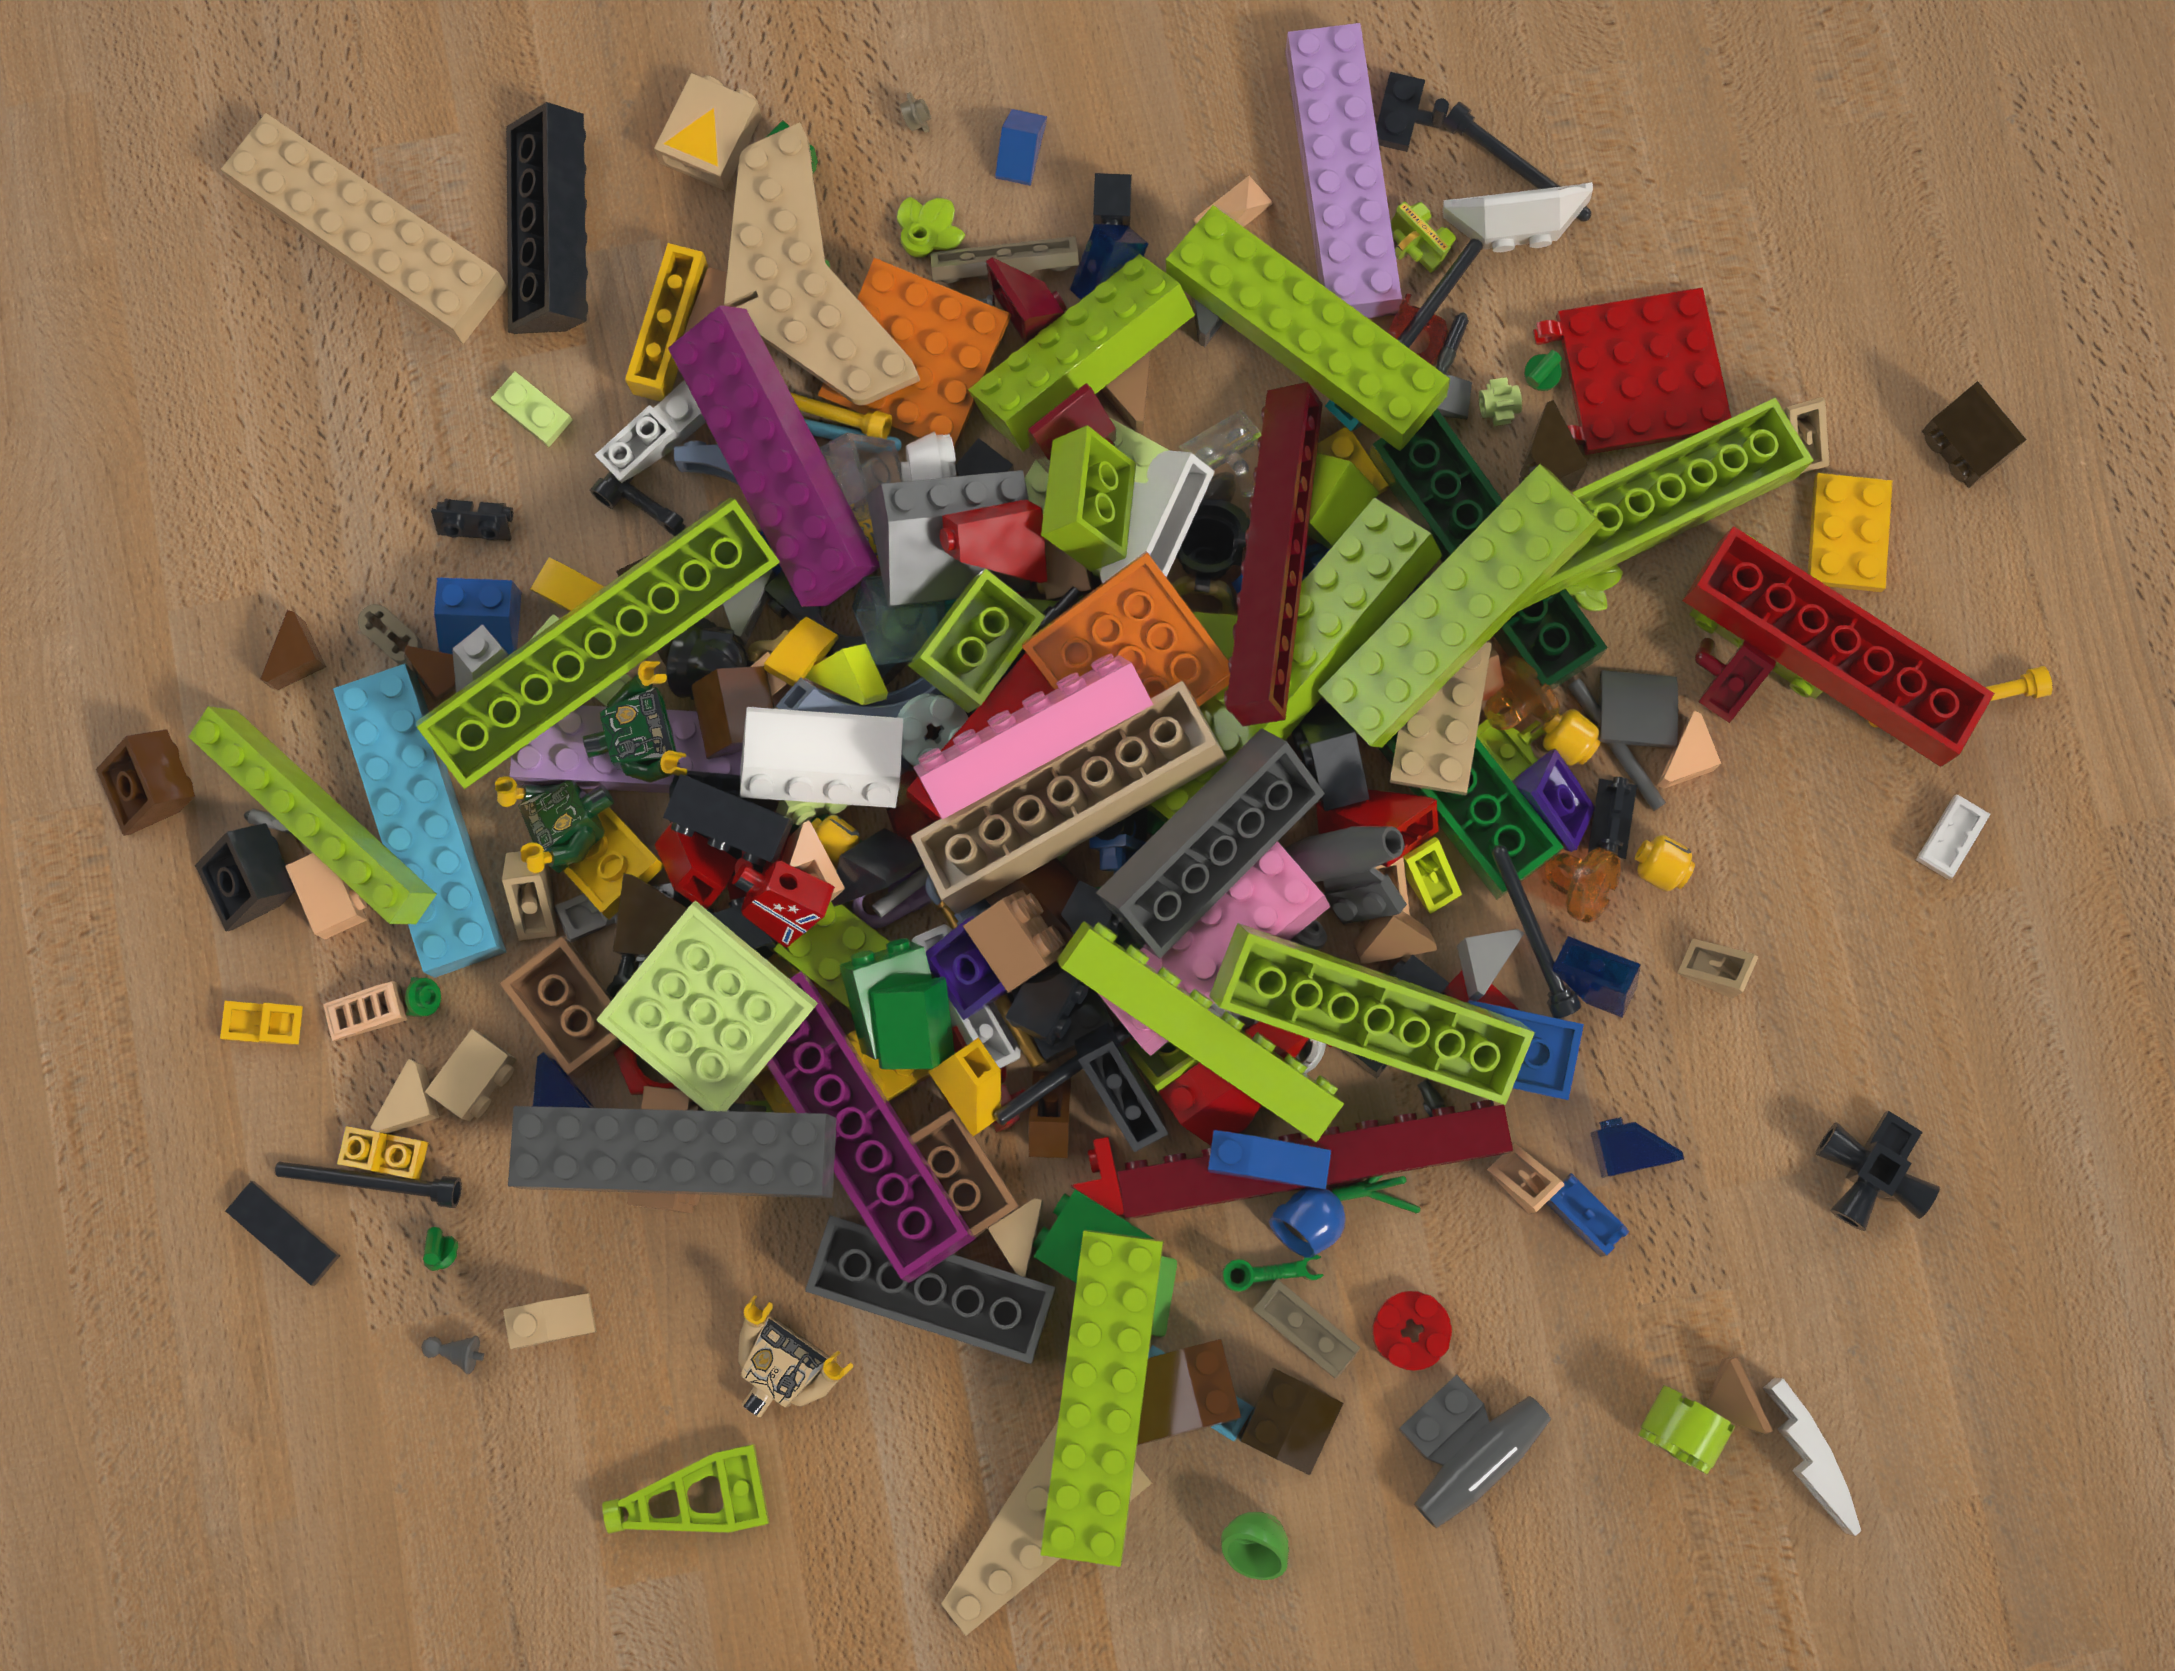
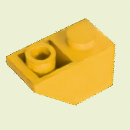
(971, 1085)

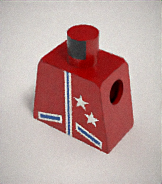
(783, 900)

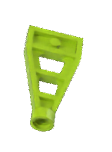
(740, 1489)

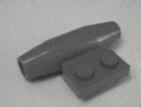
(1347, 866)
(1473, 1451)

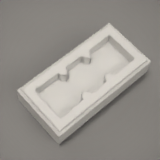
(1952, 837)

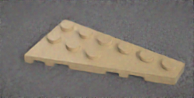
(1012, 1546)

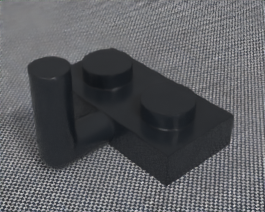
(1401, 111)

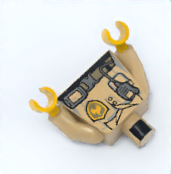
(782, 1363)

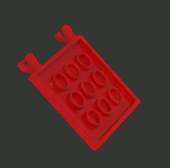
(1640, 370)

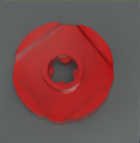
(1431, 1342)

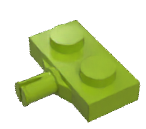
(1510, 747)

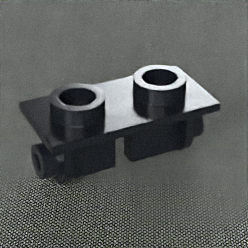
(457, 519)
(1613, 816)

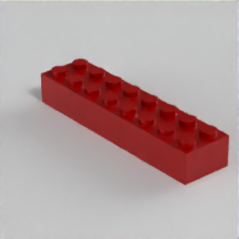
(1838, 647)

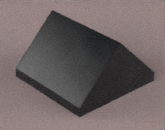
(875, 865)

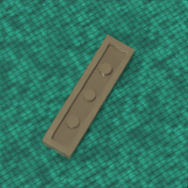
(1027, 257)

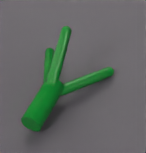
(1369, 1187)

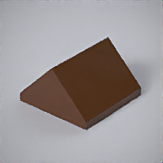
(722, 706)

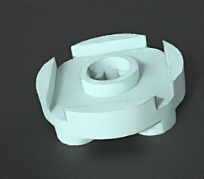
(918, 714)

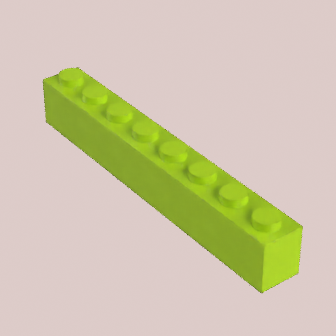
(312, 816)
(1199, 1030)

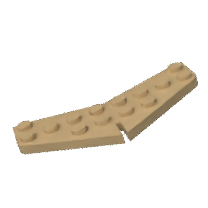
(801, 300)

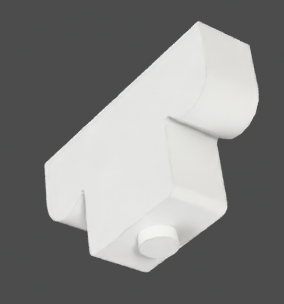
(1164, 509)

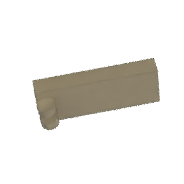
(1306, 1329)

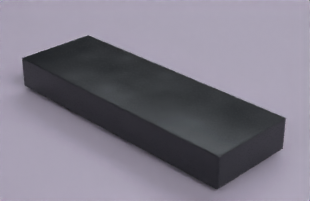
(282, 1233)

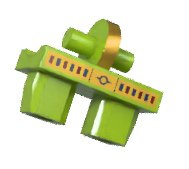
(1417, 238)

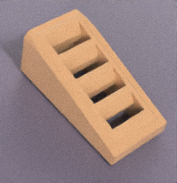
(394, 1002)

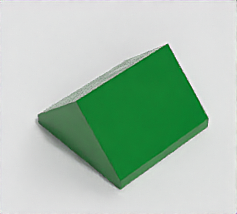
(913, 1025)

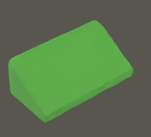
(1164, 1295)

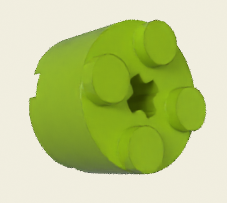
(1686, 1429)

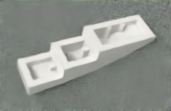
(1819, 1467)

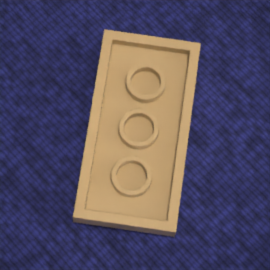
(1440, 739)

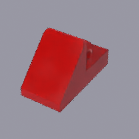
(1103, 1190)

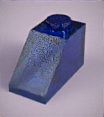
(1104, 255)
(1598, 975)
(555, 1087)
(1630, 1148)

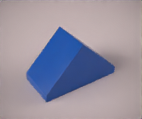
(1020, 146)

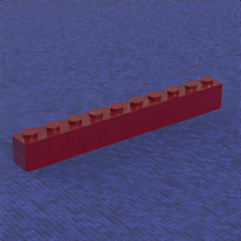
(1274, 556)
(1354, 1156)

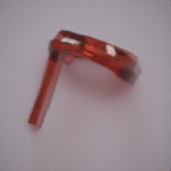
(1435, 328)

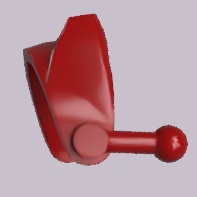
(632, 1074)

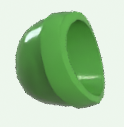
(1256, 1545)

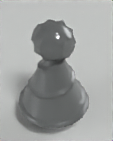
(460, 1353)

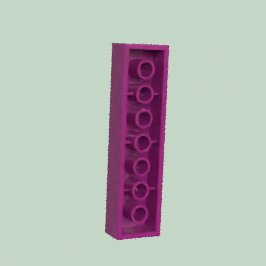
(773, 456)
(872, 1147)

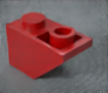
(693, 866)

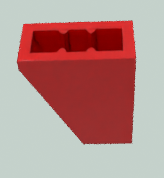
(998, 539)
(1411, 814)

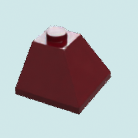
(1025, 298)

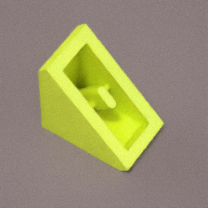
(851, 674)
(1431, 875)

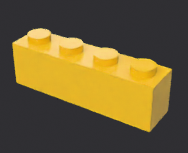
(665, 321)

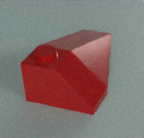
(1210, 1103)

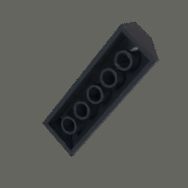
(546, 221)

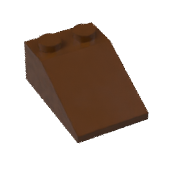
(1187, 1392)

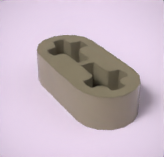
(395, 626)

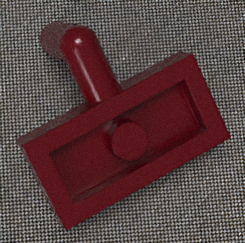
(1734, 680)

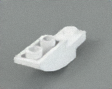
(652, 434)

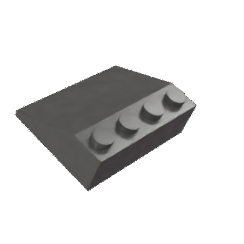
(908, 528)

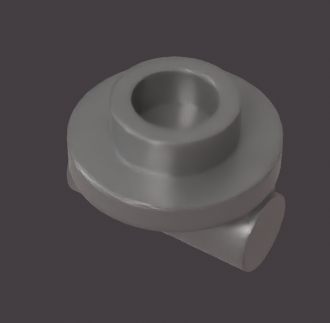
(1311, 936)

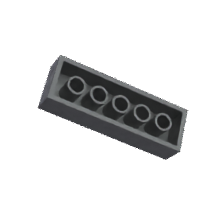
(1210, 842)
(950, 1299)

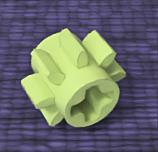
(1500, 401)

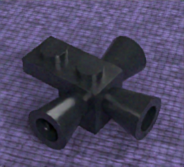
(1877, 1170)

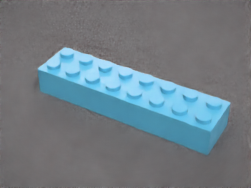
(420, 818)

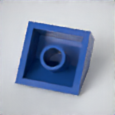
(468, 603)

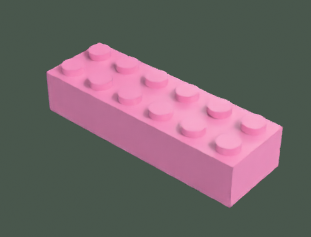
(1032, 735)
(1268, 897)

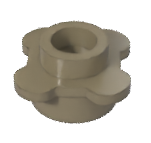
(915, 113)

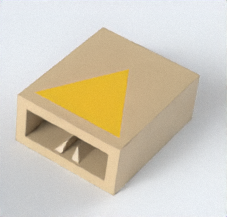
(708, 130)

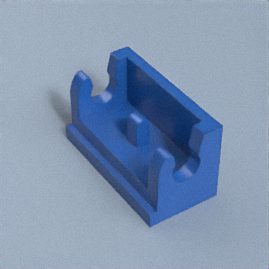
(1587, 1216)

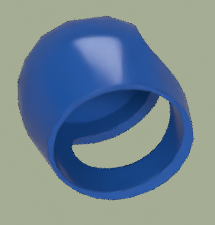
(1315, 1215)

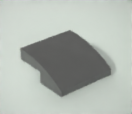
(1638, 709)

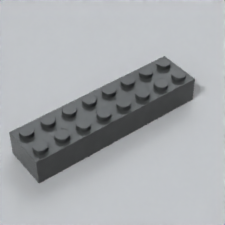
(673, 1151)

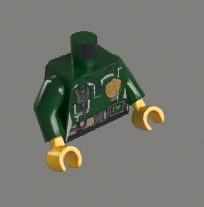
(638, 730)
(558, 818)

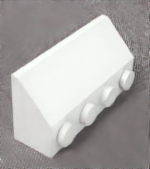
(821, 757)

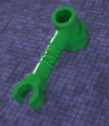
(1263, 1273)

